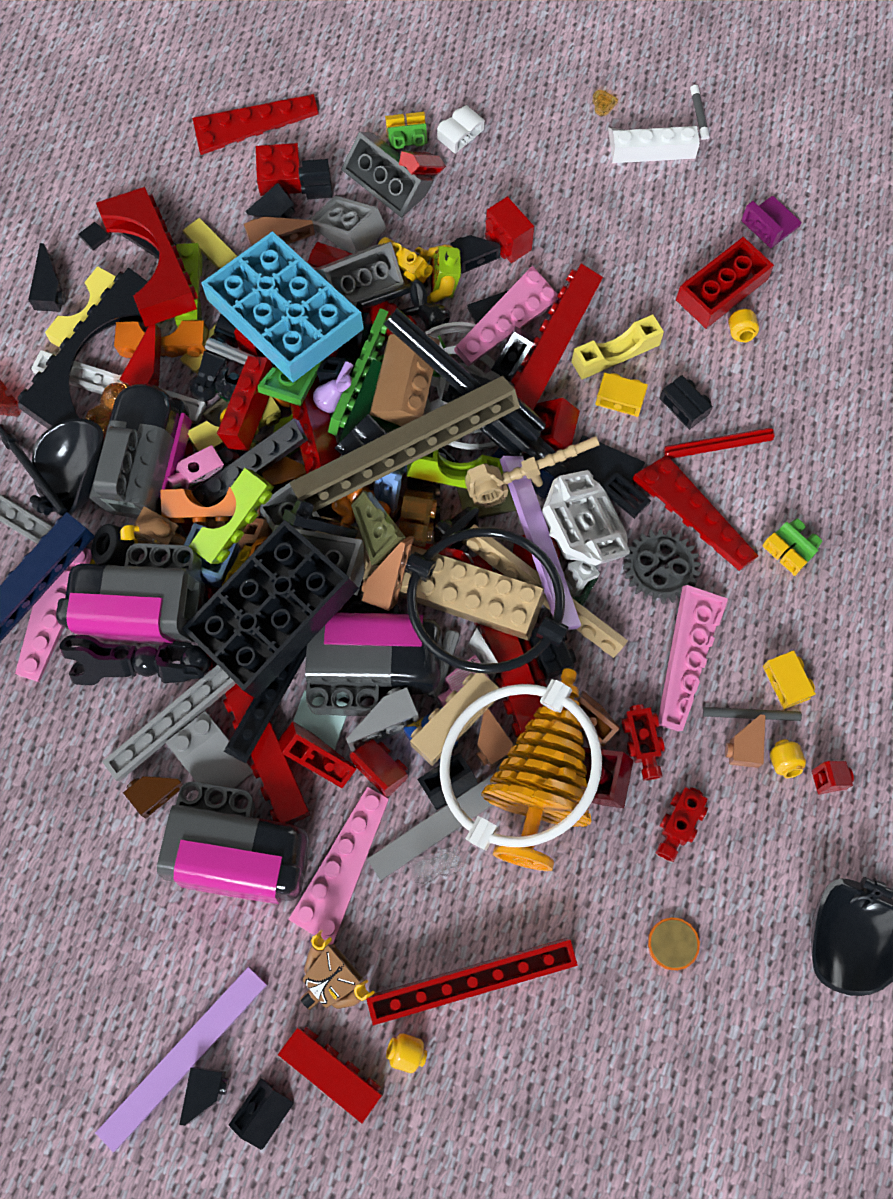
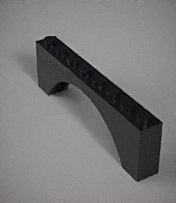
(49, 396)

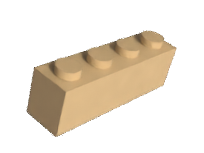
(430, 739)

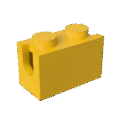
(621, 394)
(789, 679)

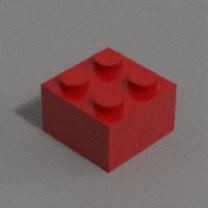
(278, 165)
(510, 229)

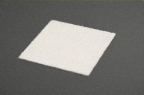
(482, 650)

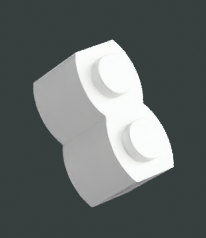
(460, 128)

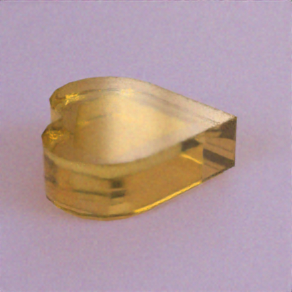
(603, 102)

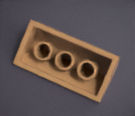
(401, 384)

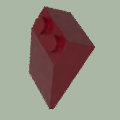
(614, 777)

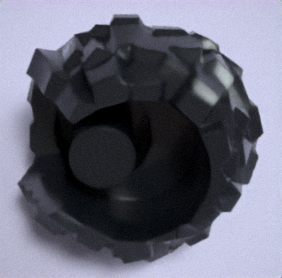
(226, 384)

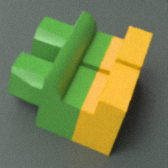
(405, 135)
(802, 548)

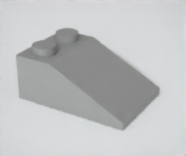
(349, 223)
(385, 719)
(202, 753)

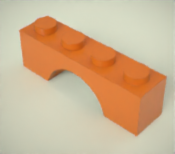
(186, 339)
(181, 505)

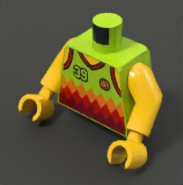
(445, 271)

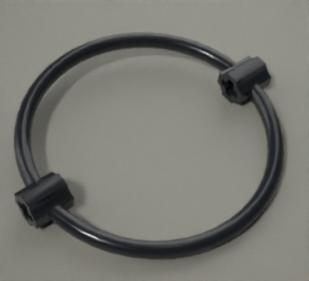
(550, 630)

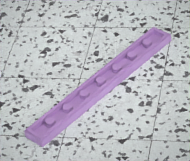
(537, 532)
(180, 1059)

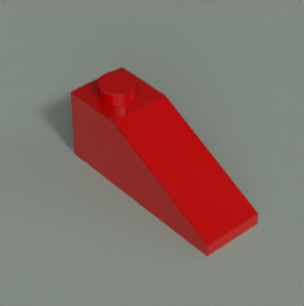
(145, 362)
(315, 755)

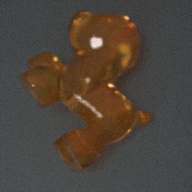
(101, 413)

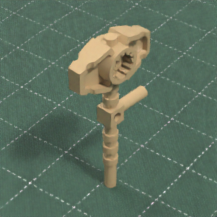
(489, 487)

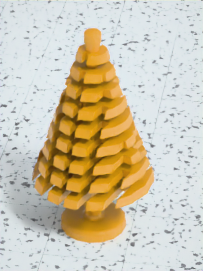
(542, 778)

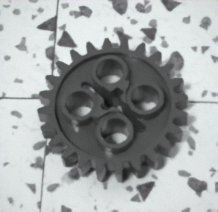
(649, 549)

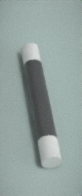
(699, 112)

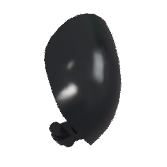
(68, 462)
(854, 936)

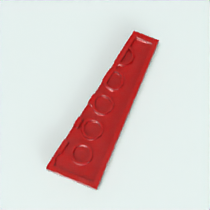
(235, 125)
(680, 495)

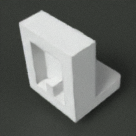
(577, 576)

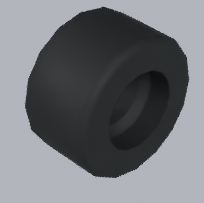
(108, 547)

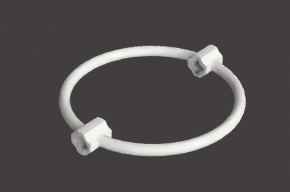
(555, 698)

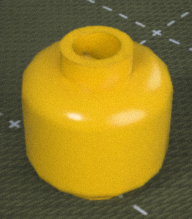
(743, 325)
(787, 758)
(406, 1053)

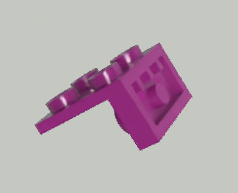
(770, 221)

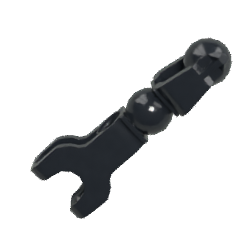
(203, 384)
(120, 660)

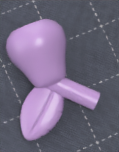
(328, 394)

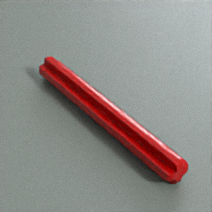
(719, 443)

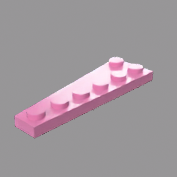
(517, 308)
(43, 628)
(693, 635)
(335, 880)

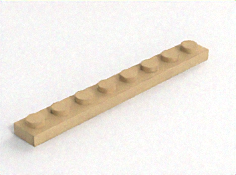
(513, 567)

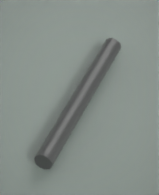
(752, 713)

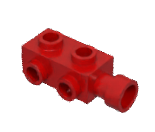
(644, 736)
(683, 814)

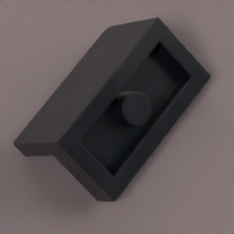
(260, 1114)

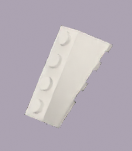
(653, 144)

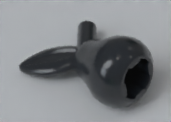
(430, 313)

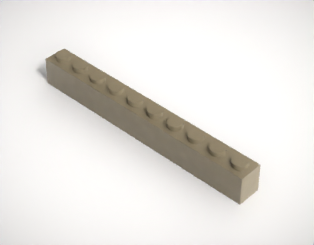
(406, 444)

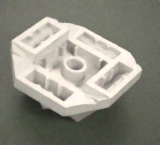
(584, 520)

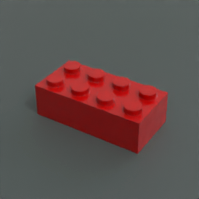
(724, 282)

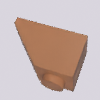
(492, 742)
(748, 745)

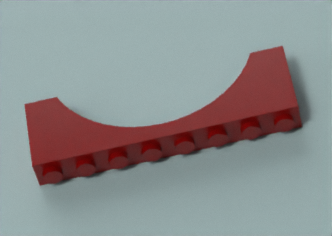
(168, 289)

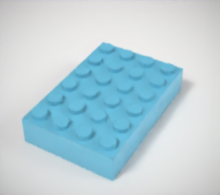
(283, 306)

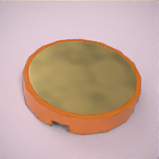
(673, 944)

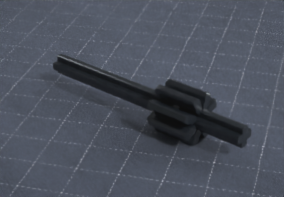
(512, 433)

